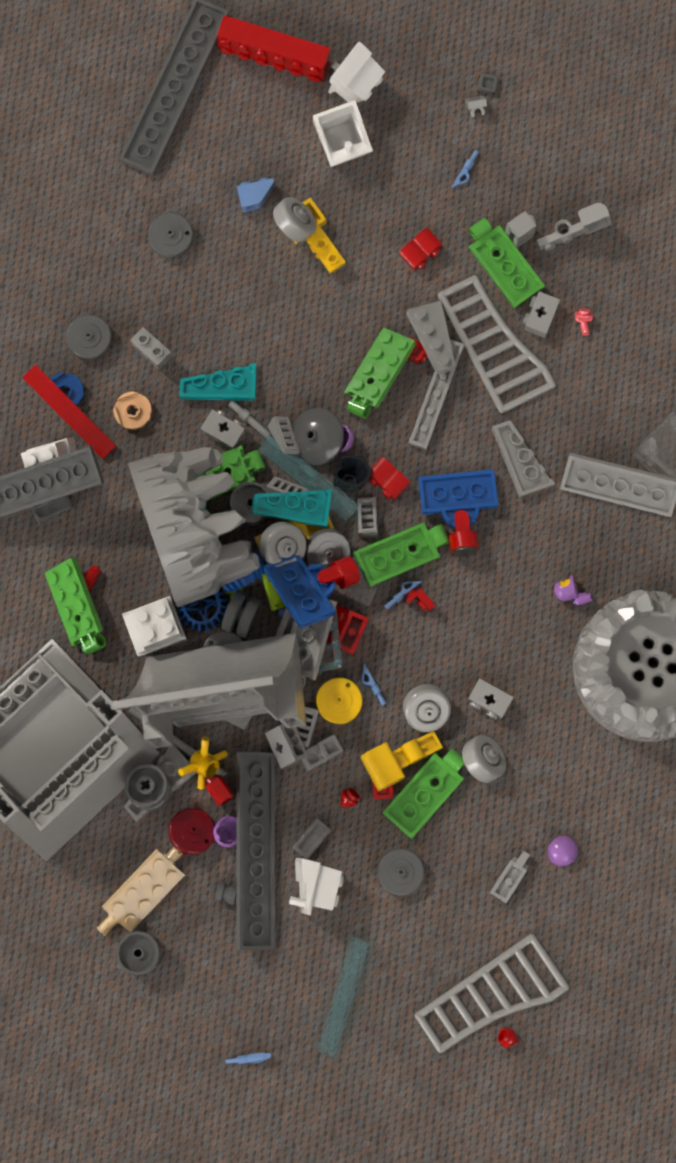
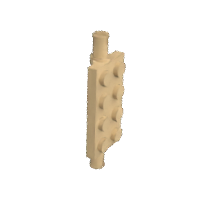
(142, 891)

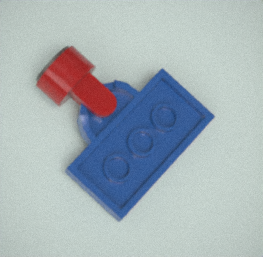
(459, 501)
(308, 588)

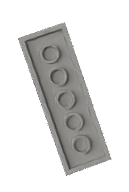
(619, 484)

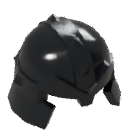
(352, 474)

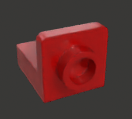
(418, 354)
(424, 602)

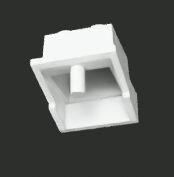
(356, 75)
(342, 133)
(48, 451)
(154, 626)
(316, 886)

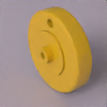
(339, 700)

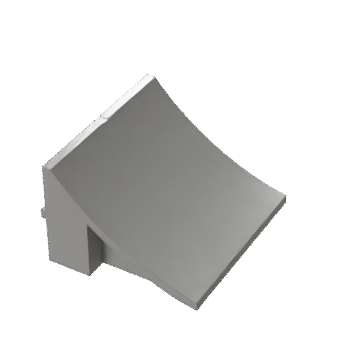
(219, 686)
(61, 750)

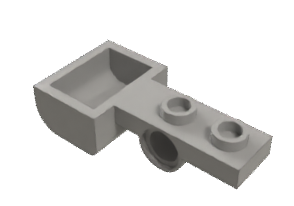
(592, 219)

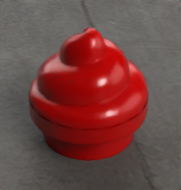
(349, 797)
(507, 1038)

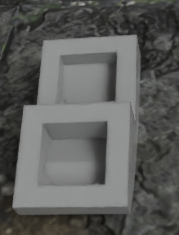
(322, 752)

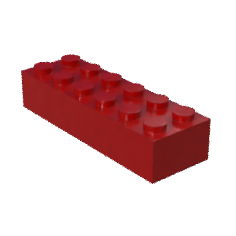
(273, 49)

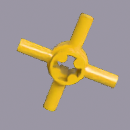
(203, 763)

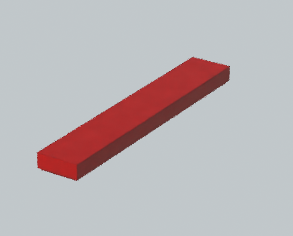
(68, 411)

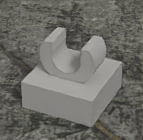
(476, 103)

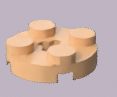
(123, 405)

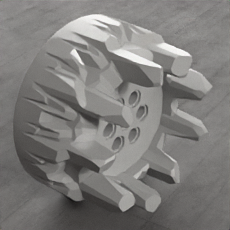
(184, 529)
(606, 673)

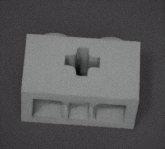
(521, 229)
(548, 306)
(151, 348)
(228, 438)
(484, 689)
(286, 745)

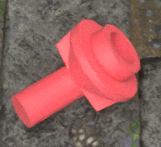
(584, 316)

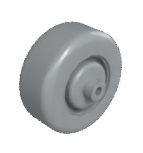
(294, 219)
(280, 542)
(426, 708)
(484, 759)

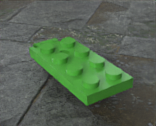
(509, 269)
(381, 364)
(241, 467)
(392, 555)
(73, 600)
(422, 799)

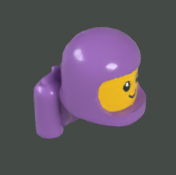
(568, 590)

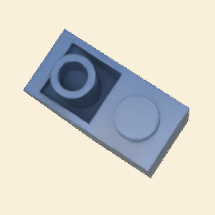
(254, 194)

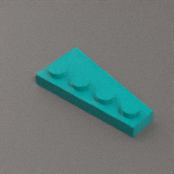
(225, 385)
(297, 507)

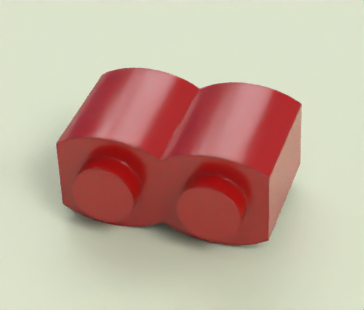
(421, 249)
(388, 479)
(219, 790)

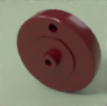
(191, 831)

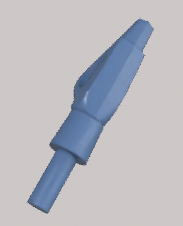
(465, 171)
(400, 595)
(374, 687)
(250, 1058)

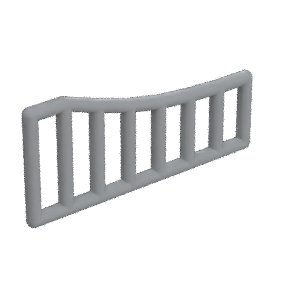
(513, 341)
(507, 1007)

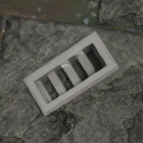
(281, 428)
(286, 485)
(370, 529)
(310, 728)

